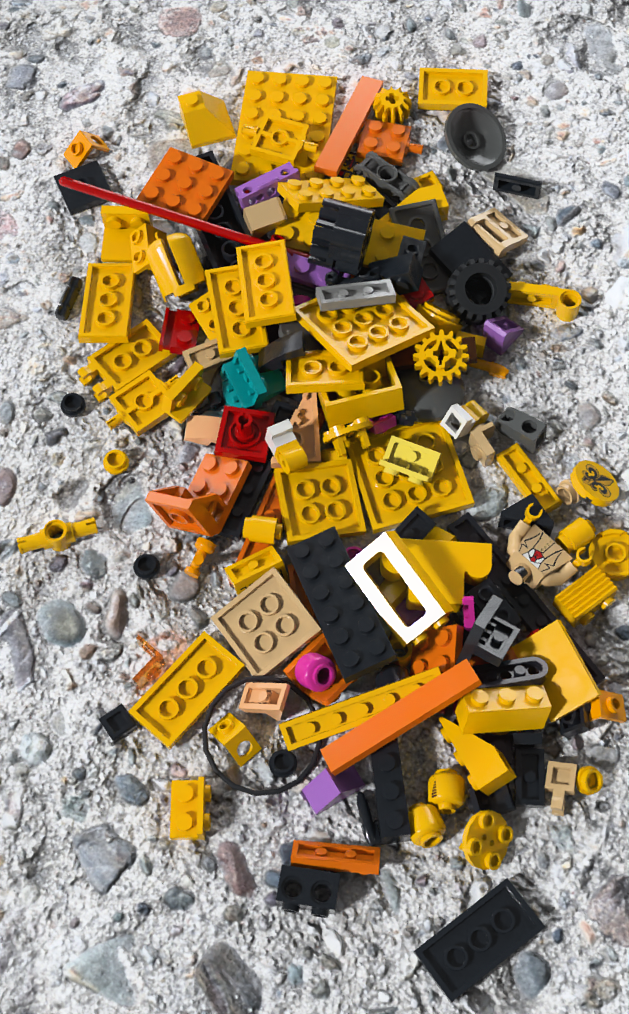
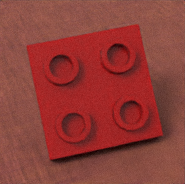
(243, 434)

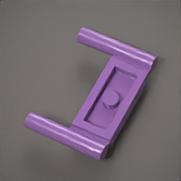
(309, 274)

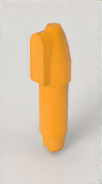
(494, 369)

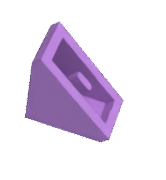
(501, 333)
(329, 789)

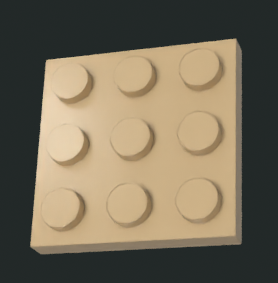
(266, 624)

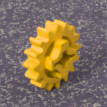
(452, 357)

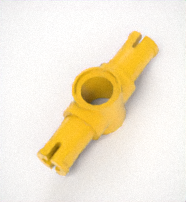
(45, 539)

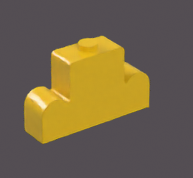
(447, 565)

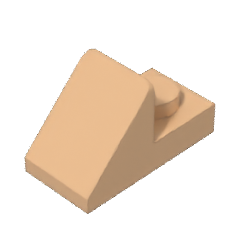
(265, 698)

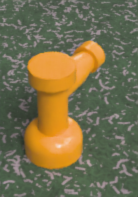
(204, 548)

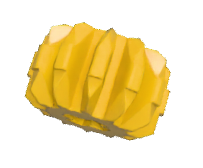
(392, 105)

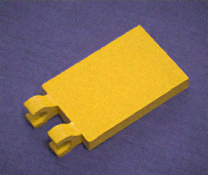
(124, 362)

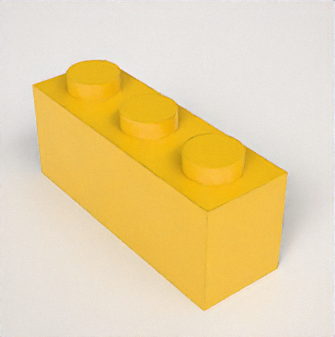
(503, 709)

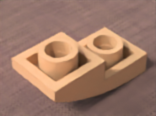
(202, 429)

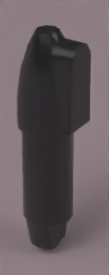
(368, 827)

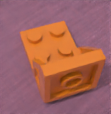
(208, 499)

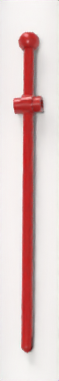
(169, 214)

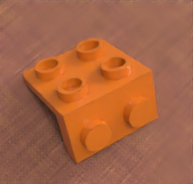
(320, 646)

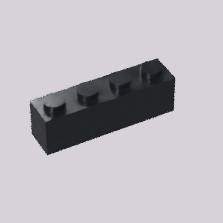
(390, 794)

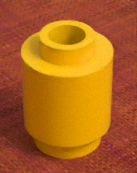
(262, 529)
(576, 535)

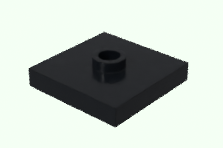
(78, 201)

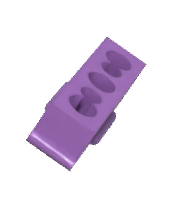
(265, 186)

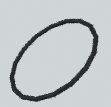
(211, 761)

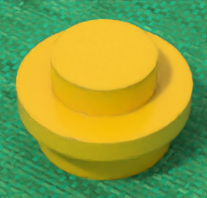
(116, 462)
(589, 780)

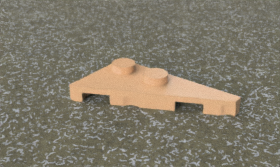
(306, 429)

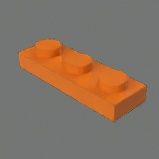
(336, 857)

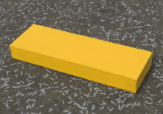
(527, 477)

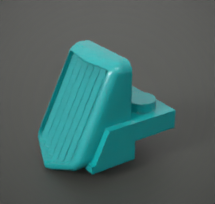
(245, 386)

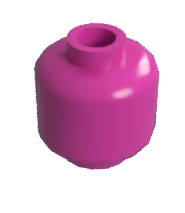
(315, 672)

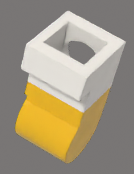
(465, 416)
(286, 447)

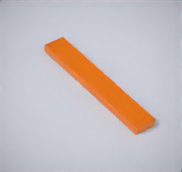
(348, 127)
(400, 717)

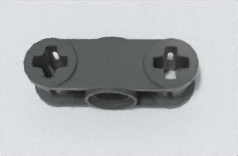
(385, 177)

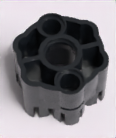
(342, 236)

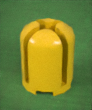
(165, 270)

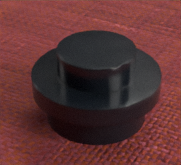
(73, 405)
(146, 566)
(283, 763)

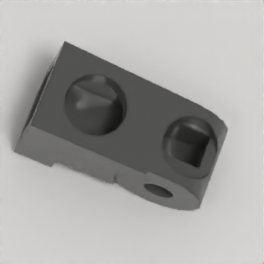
(522, 428)

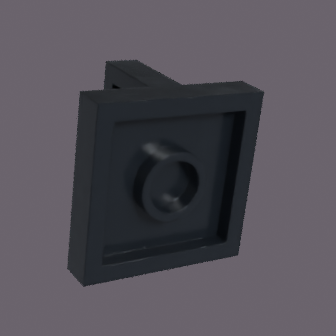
(489, 636)

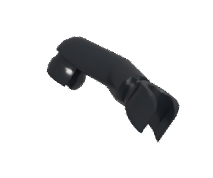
(333, 279)

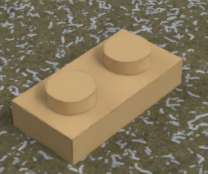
(206, 355)

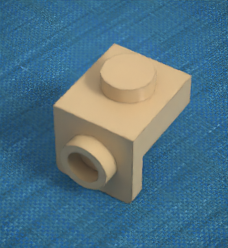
(480, 446)

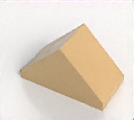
(264, 216)

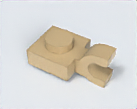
(560, 781)

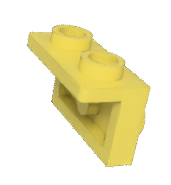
(410, 459)

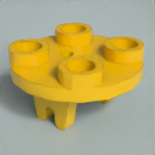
(338, 434)
(486, 840)

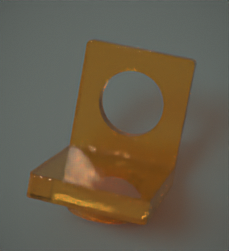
(152, 668)

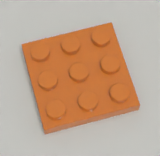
(186, 185)

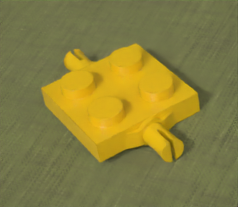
(279, 139)
(140, 403)

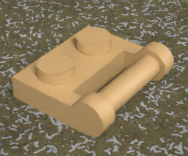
(501, 228)

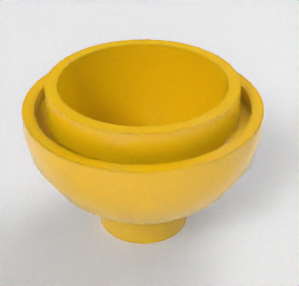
(439, 318)

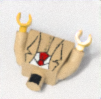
(538, 558)

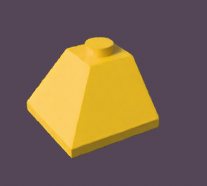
(205, 119)

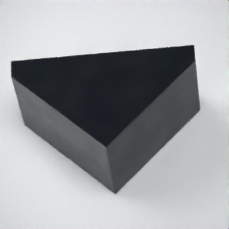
(512, 515)

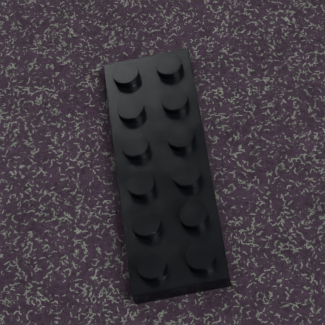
(341, 605)

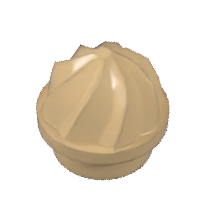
(567, 492)

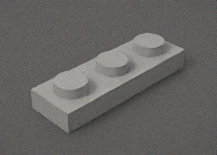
(355, 295)

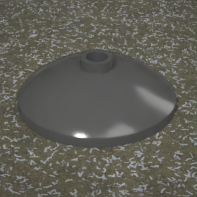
(475, 137)
(429, 400)

